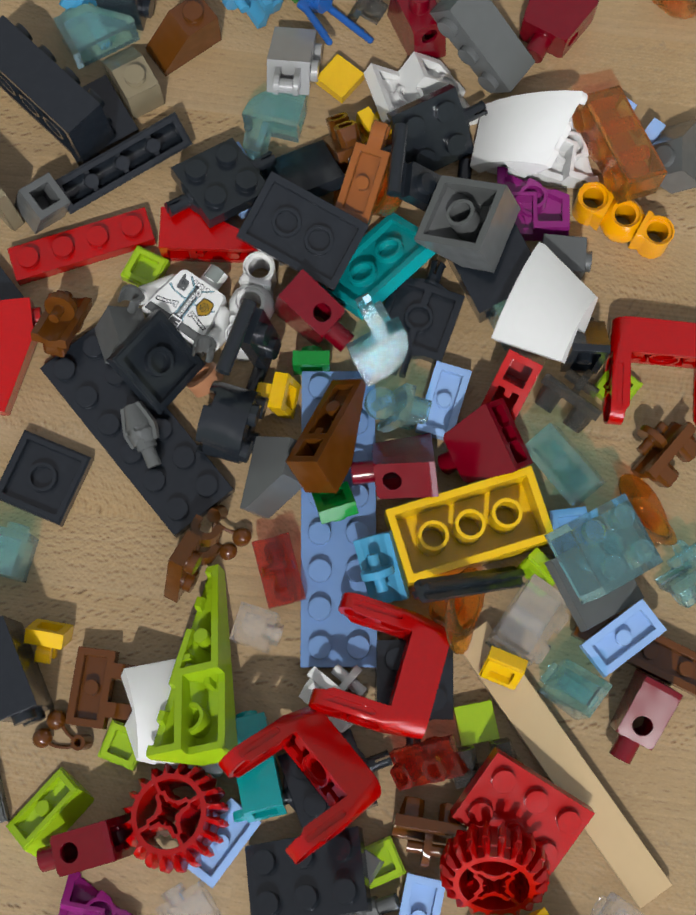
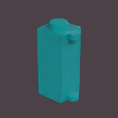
(260, 787)

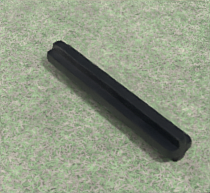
(467, 584)

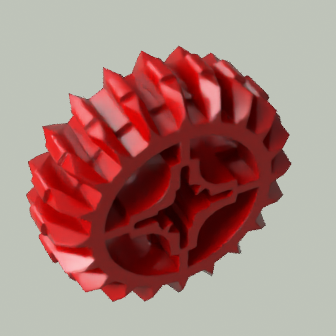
(159, 793)
(485, 866)

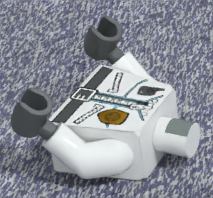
(189, 304)

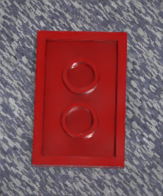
(519, 796)

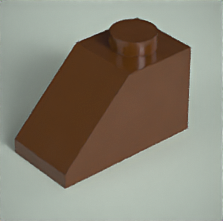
(183, 35)

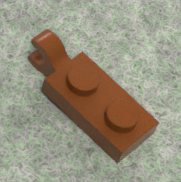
(365, 174)

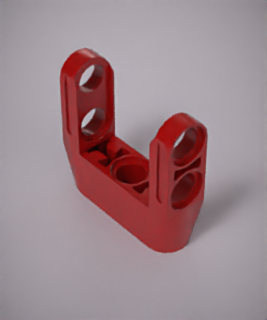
(644, 342)
(416, 676)
(326, 762)

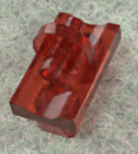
(278, 571)
(426, 762)

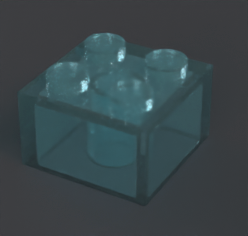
(603, 549)

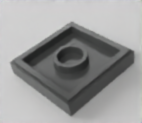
(598, 610)

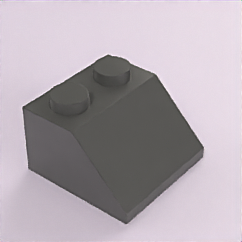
(468, 222)

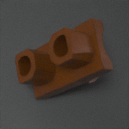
(342, 138)
(60, 321)
(660, 447)
(423, 834)

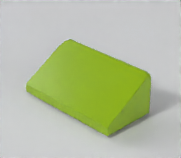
(50, 811)

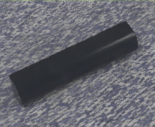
(124, 162)

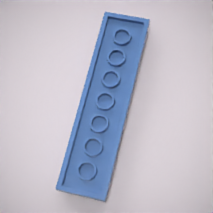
(329, 554)

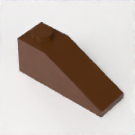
(329, 439)

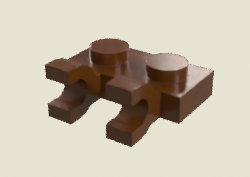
(187, 558)
(93, 689)

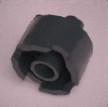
(229, 422)

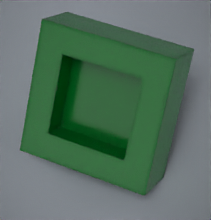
(310, 359)
(335, 505)

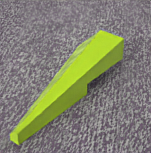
(200, 709)

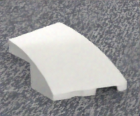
(414, 80)
(525, 131)
(570, 167)
(545, 307)
(148, 694)

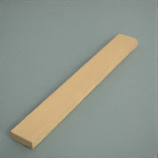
(569, 771)

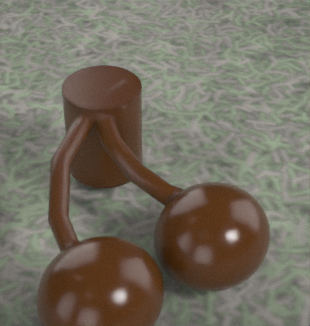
(240, 536)
(56, 720)

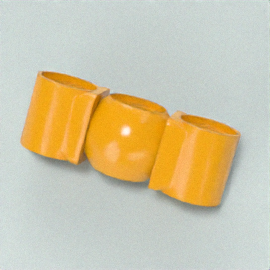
(639, 224)

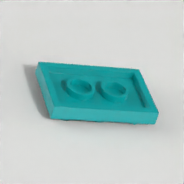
(381, 263)

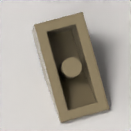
(134, 81)

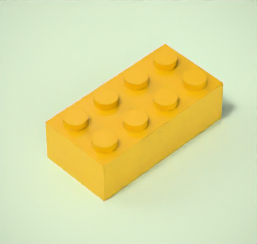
(469, 526)

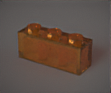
(619, 145)

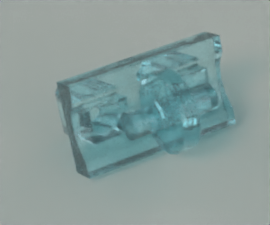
(397, 407)
(682, 577)

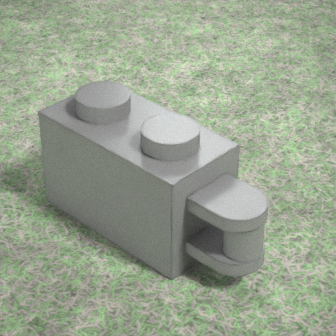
(293, 61)

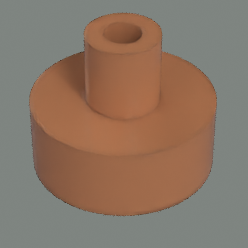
(203, 380)

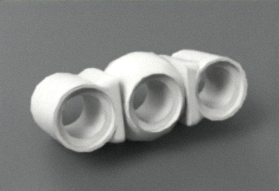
(255, 289)

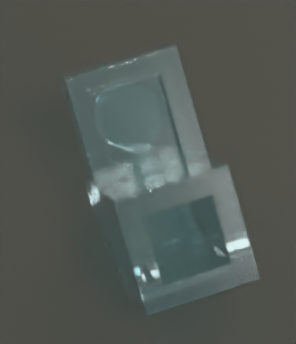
(272, 116)
(381, 349)

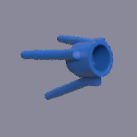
(310, 7)

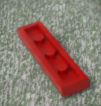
(81, 246)

